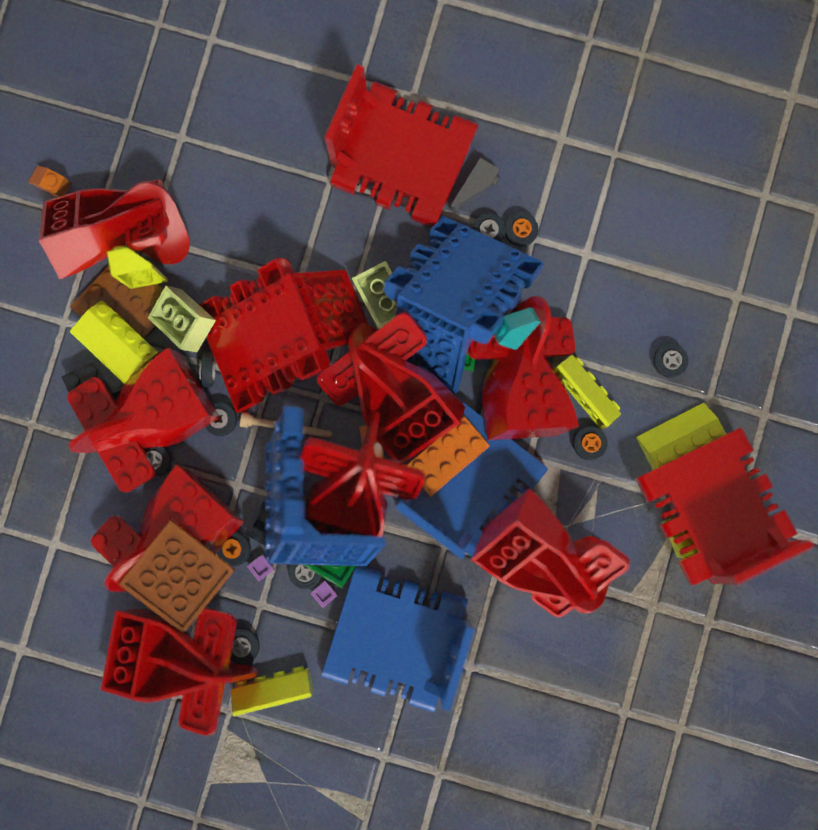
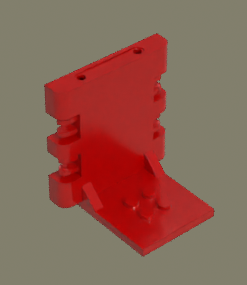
(396, 149)
(279, 328)
(721, 513)

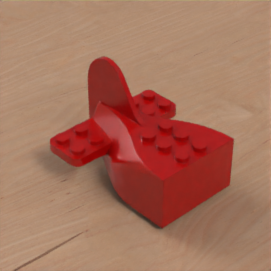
(91, 222)
(522, 388)
(410, 399)
(154, 410)
(352, 493)
(178, 499)
(536, 555)
(158, 662)

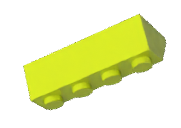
(133, 269)
(113, 341)
(587, 392)
(680, 435)
(271, 691)

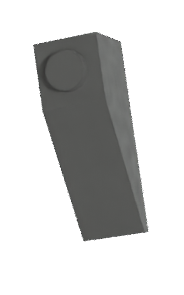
(479, 181)

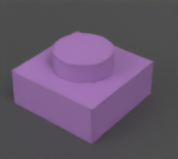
(260, 568)
(324, 594)

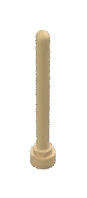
(249, 420)

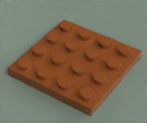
(130, 304)
(177, 576)

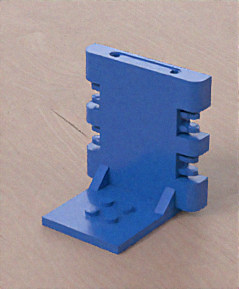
(458, 293)
(471, 496)
(289, 535)
(401, 640)

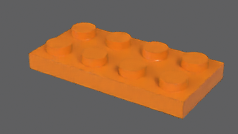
(449, 455)

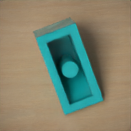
(516, 328)

